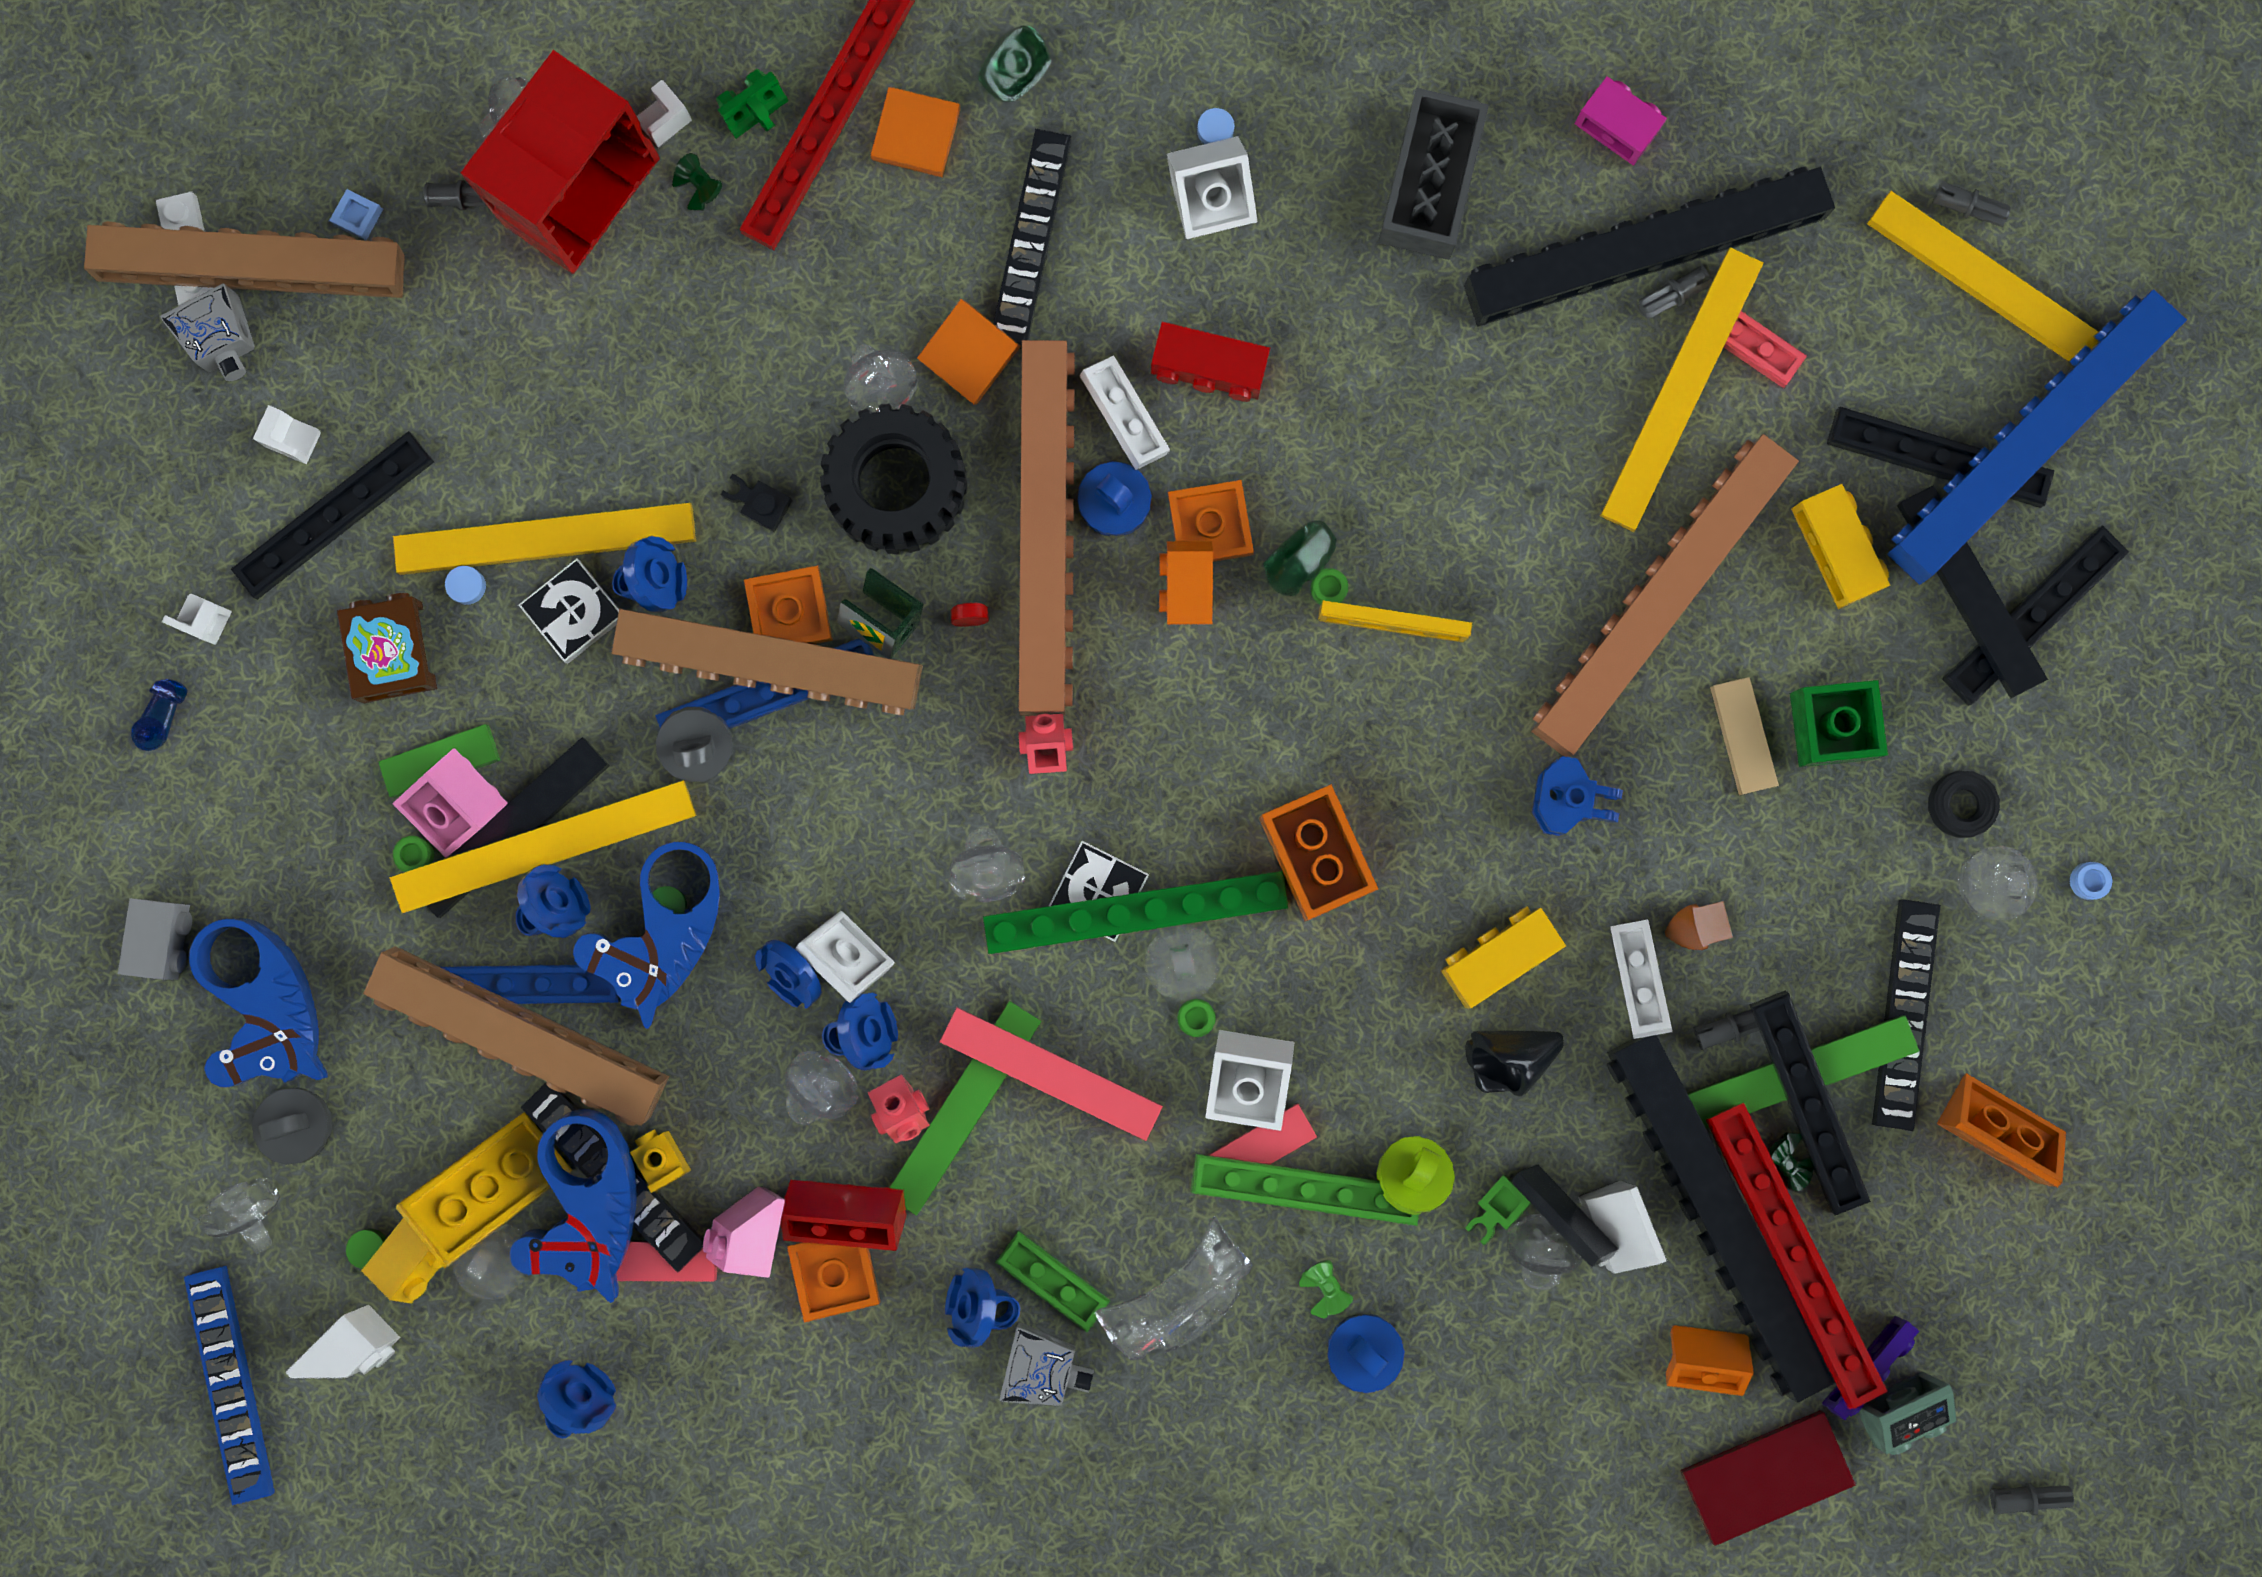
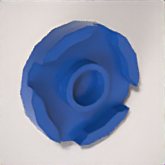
(1114, 499)
(651, 575)
(551, 903)
(790, 972)
(864, 1032)
(973, 1308)
(1365, 1353)
(575, 1399)

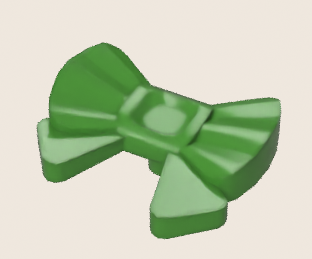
(1334, 1299)

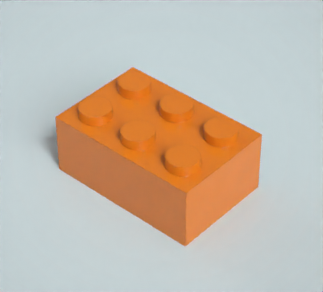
(1318, 852)

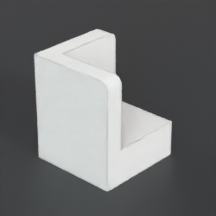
(664, 116)
(286, 435)
(200, 619)

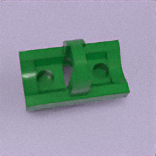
(761, 95)

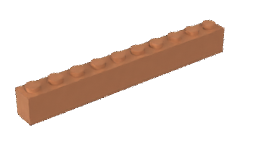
(1044, 528)
(1664, 596)

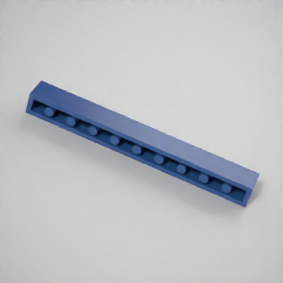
(2036, 437)

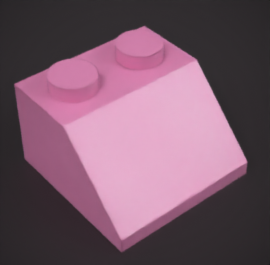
(450, 803)
(746, 1234)

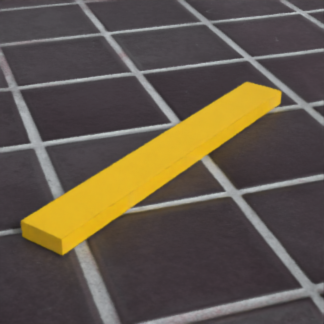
(1982, 277)
(1681, 389)
(541, 538)
(542, 846)

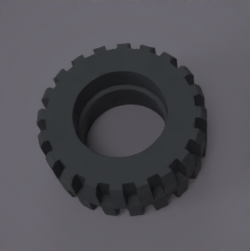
(885, 431)

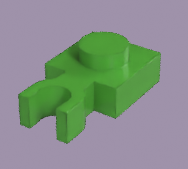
(1503, 1206)

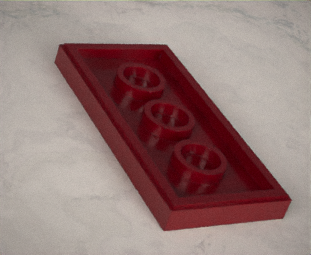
(1767, 1477)

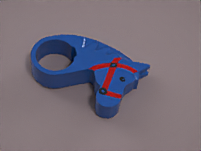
(600, 1213)

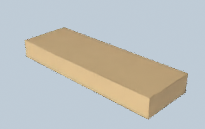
(1744, 736)

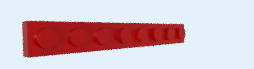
(824, 120)
(1796, 1256)

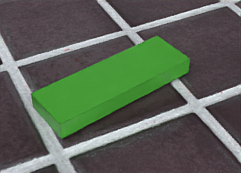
(406, 768)
(1052, 1281)

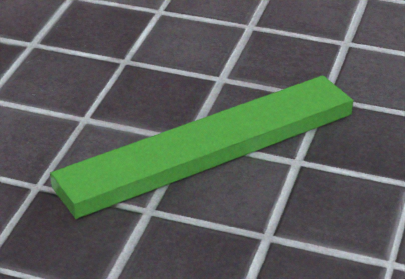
(1835, 1061)
(957, 1117)
(1294, 1188)

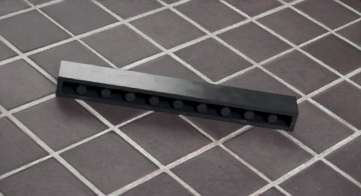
(1649, 245)
(1721, 1216)

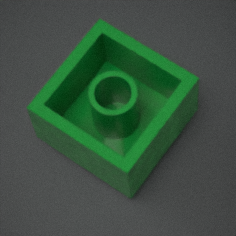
(1838, 723)

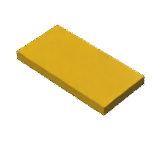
(479, 1191)

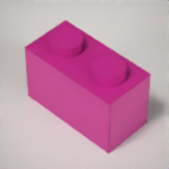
(1620, 120)

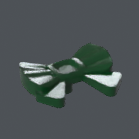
(688, 171)
(1797, 1172)

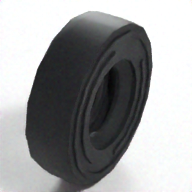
(1987, 804)

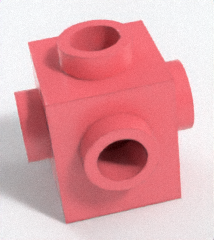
(1045, 743)
(899, 1109)

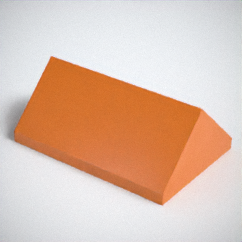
(2006, 1131)

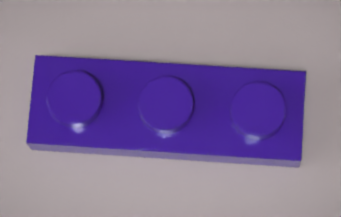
(1890, 1344)

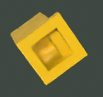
(672, 1164)

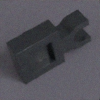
(761, 504)

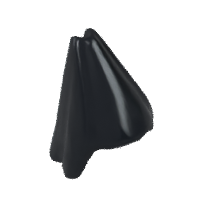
(1511, 1058)

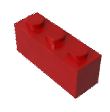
(1209, 361)
(843, 1215)

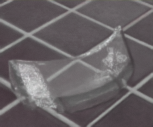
(1184, 1302)

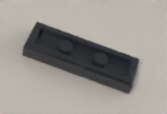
(1564, 1215)

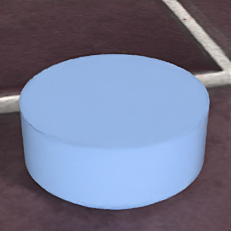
(1215, 126)
(465, 585)
(2091, 880)

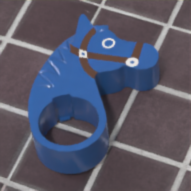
(657, 963)
(277, 1006)

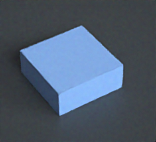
(356, 215)

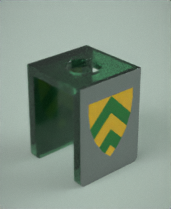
(872, 631)

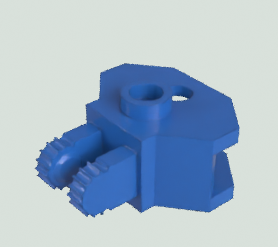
(1573, 797)

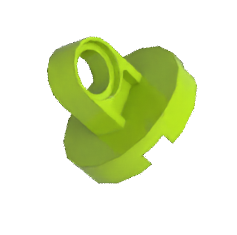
(1415, 1175)

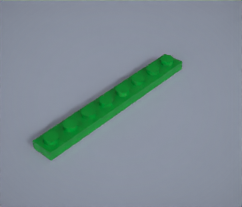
(1135, 912)

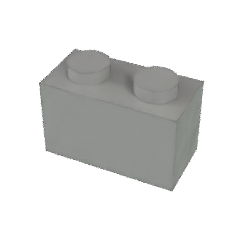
(154, 939)

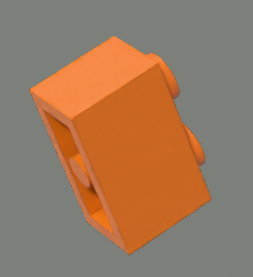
(1188, 582)

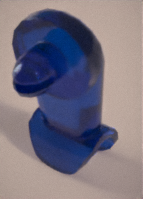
(155, 723)

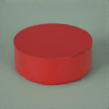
(969, 614)

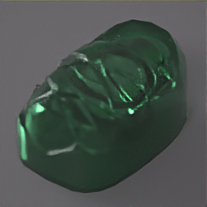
(1015, 64)
(1300, 558)

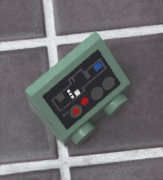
(1908, 1412)

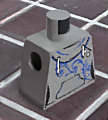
(213, 331)
(1042, 1369)

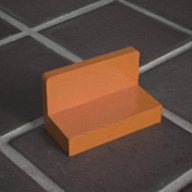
(1709, 1360)

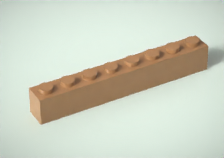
(244, 260)
(768, 660)
(515, 1036)

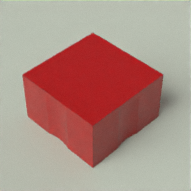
(562, 162)

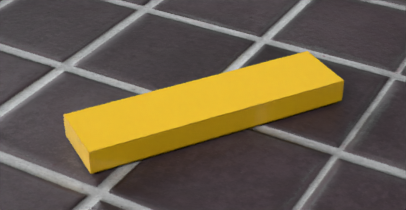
(1394, 621)

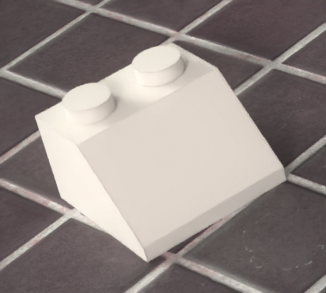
(1212, 187)
(1250, 1080)
(1625, 1221)
(350, 1346)

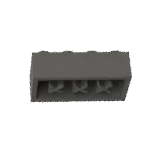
(1433, 173)

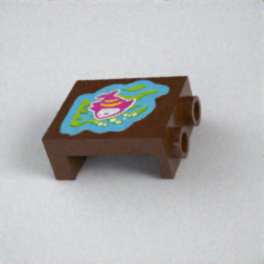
(385, 648)

